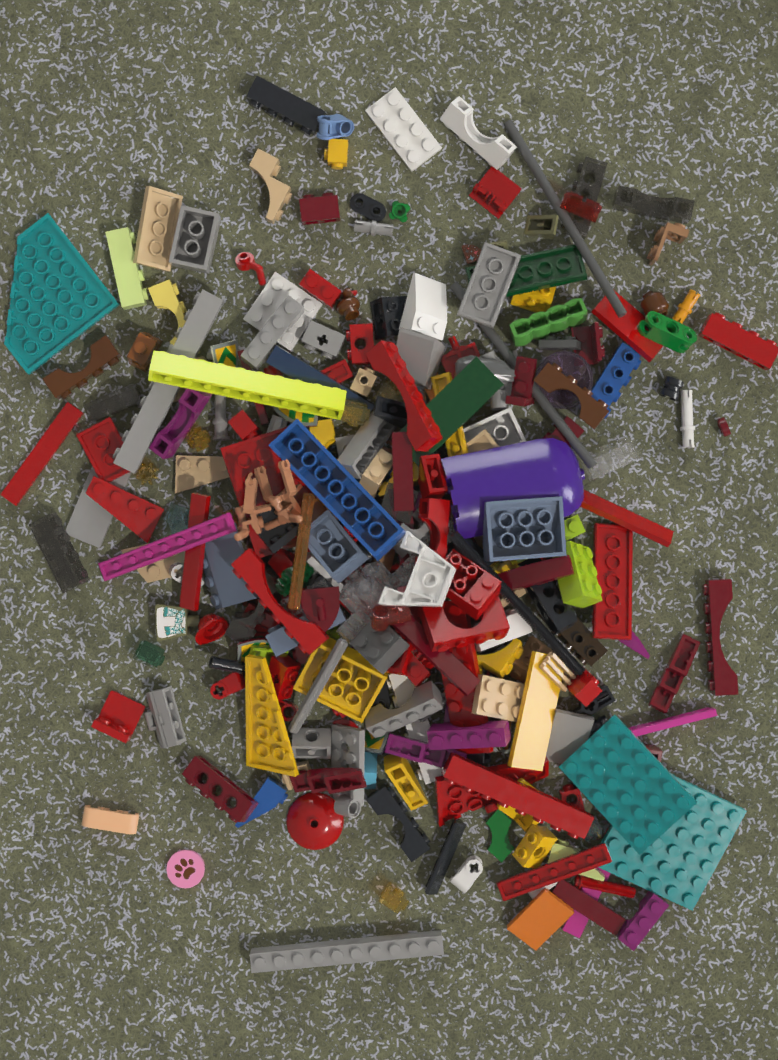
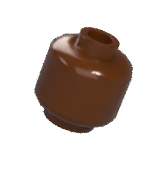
(654, 302)

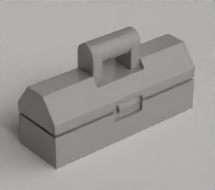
(166, 717)

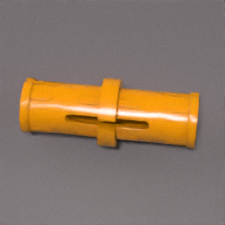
(686, 306)

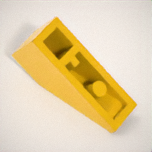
(405, 781)

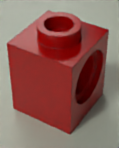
(571, 789)

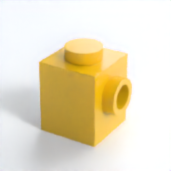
(337, 153)

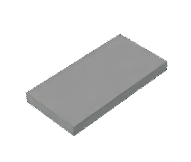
(489, 285)

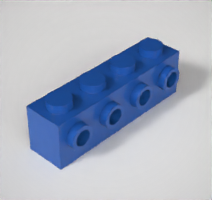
(616, 375)

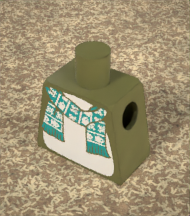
(173, 621)

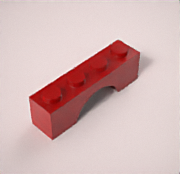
(436, 516)

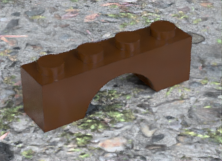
(102, 354)
(591, 410)

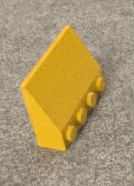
(351, 685)

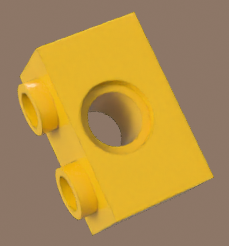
(534, 846)

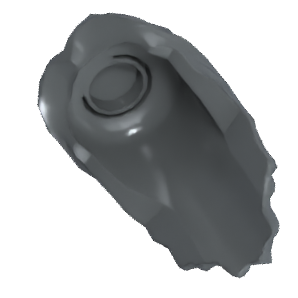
(498, 368)

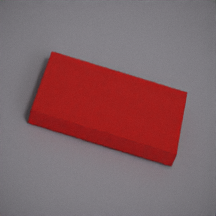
(100, 445)

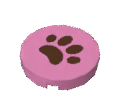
(185, 868)

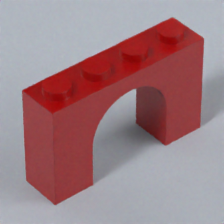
(444, 635)

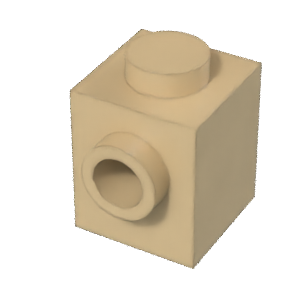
(364, 382)

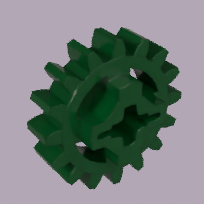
(284, 582)

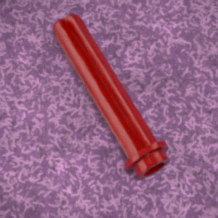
(606, 886)

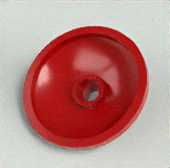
(309, 808)

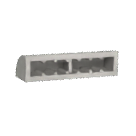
(365, 445)

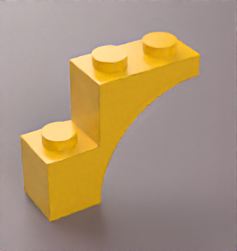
(501, 661)

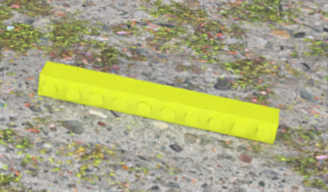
(247, 385)

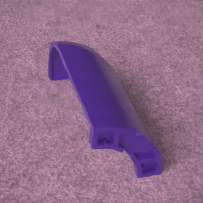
(511, 473)

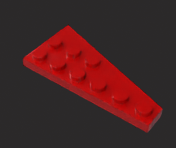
(454, 800)

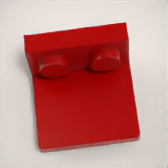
(119, 717)

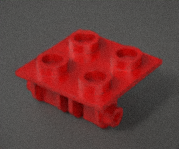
(495, 192)

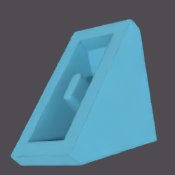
(370, 770)

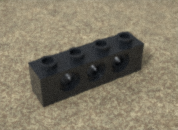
(556, 622)

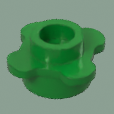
(400, 216)

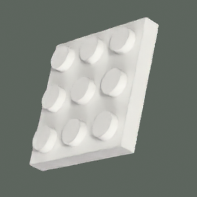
(270, 300)

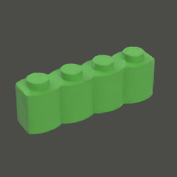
(552, 321)

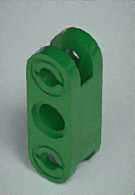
(667, 332)

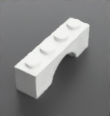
(460, 120)

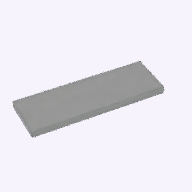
(89, 519)

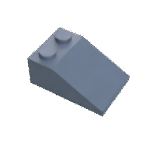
(334, 547)

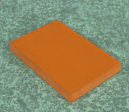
(540, 919)

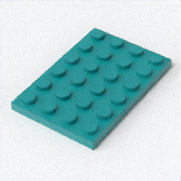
(627, 784)

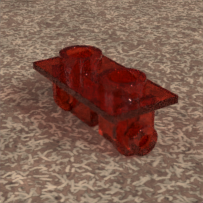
(573, 203)

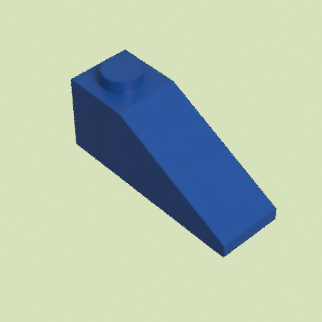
(268, 798)

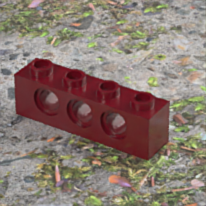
(244, 803)

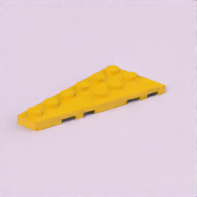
(266, 732)

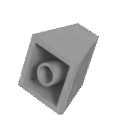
(421, 355)

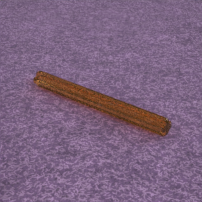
(301, 552)

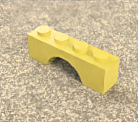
(165, 297)

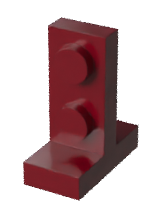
(523, 382)

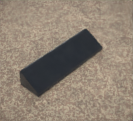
(445, 857)

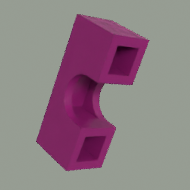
(649, 911)

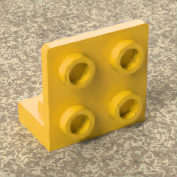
(535, 301)

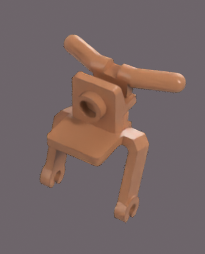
(285, 505)
(250, 508)

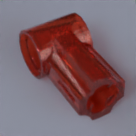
(384, 616)

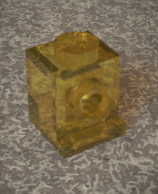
(393, 898)

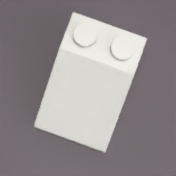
(425, 307)

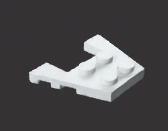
(428, 580)

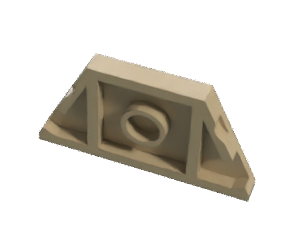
(159, 569)

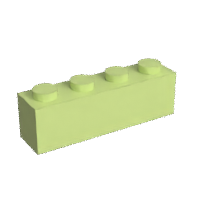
(126, 272)

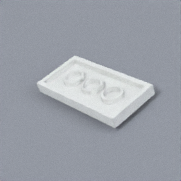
(403, 129)

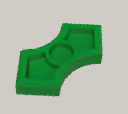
(500, 844)

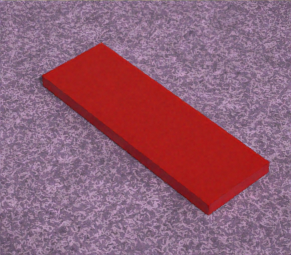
(614, 574)

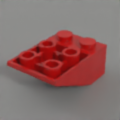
(471, 586)

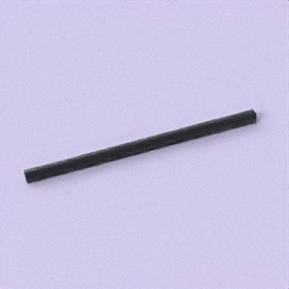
(521, 607)

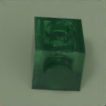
(149, 654)

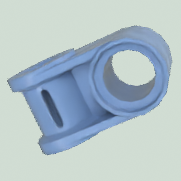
(334, 126)

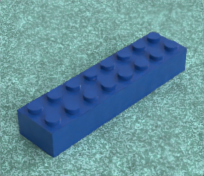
(337, 490)

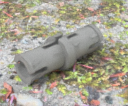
(373, 228)

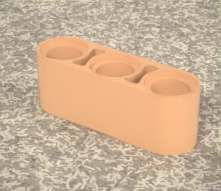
(108, 820)

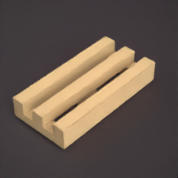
(566, 680)

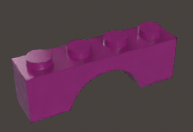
(171, 437)
(487, 735)

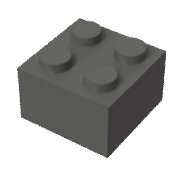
(379, 647)

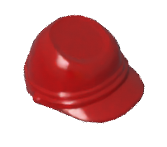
(210, 629)

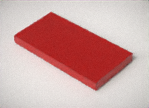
(627, 327)

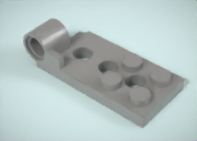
(348, 802)

